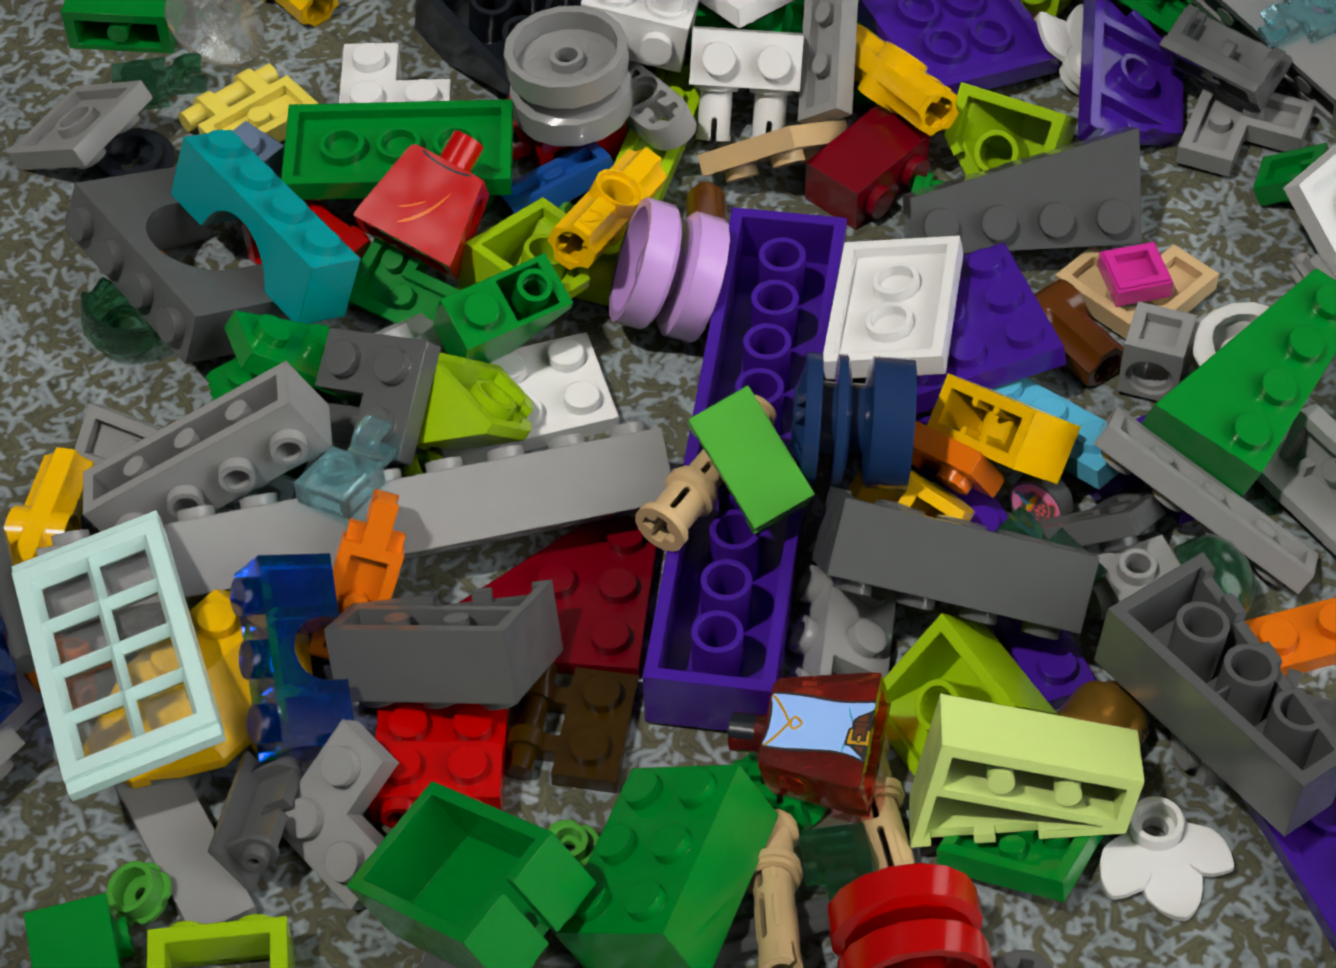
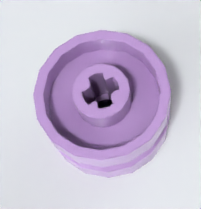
(669, 270)

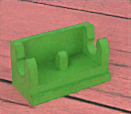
(751, 459)

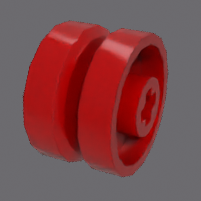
(909, 920)

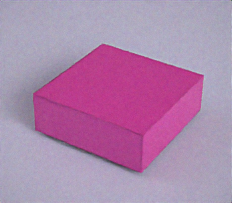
(1135, 274)

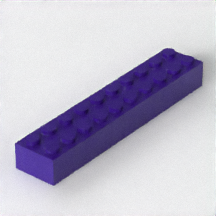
(728, 591)

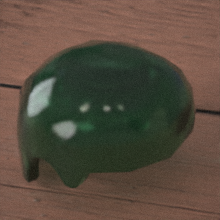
(113, 323)
(1231, 566)

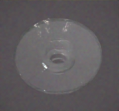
(220, 30)

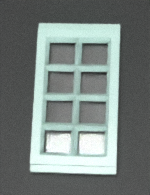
(116, 656)

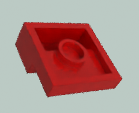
(448, 745)

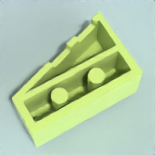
(1022, 771)

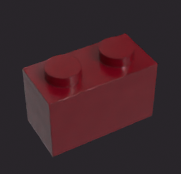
(867, 167)

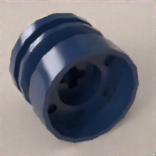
(856, 420)

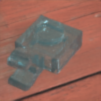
(1292, 17)
(346, 479)

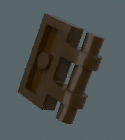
(592, 734)

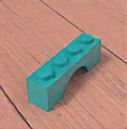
(302, 259)

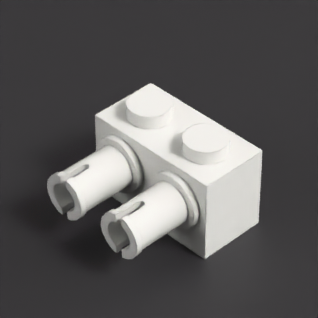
(655, 29)
(744, 59)

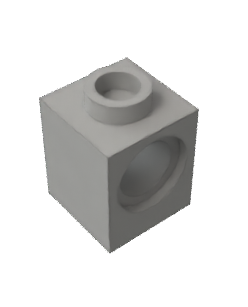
(1155, 351)

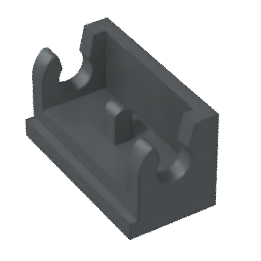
(1224, 58)

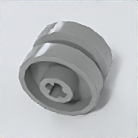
(569, 75)

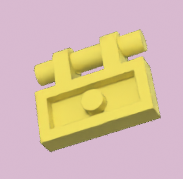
(253, 98)

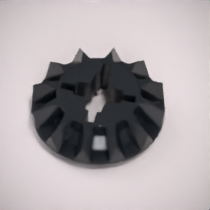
(154, 150)

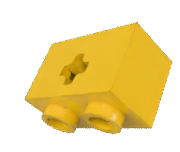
(1004, 428)

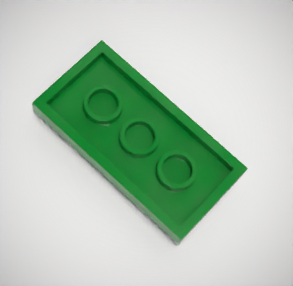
(351, 146)

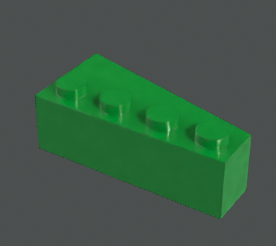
(1252, 389)

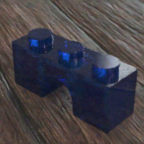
(275, 602)

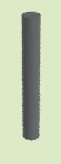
(11, 613)

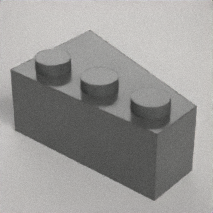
(448, 652)

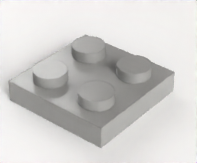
(81, 126)

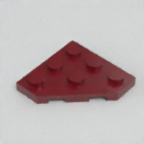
(600, 591)

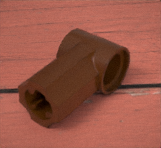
(1088, 348)

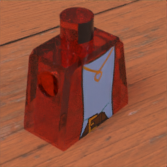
(819, 738)

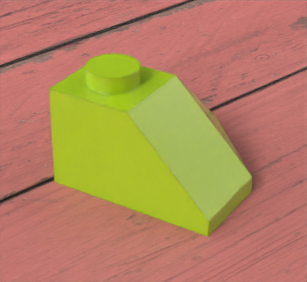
(1003, 129)
(517, 241)
(473, 406)

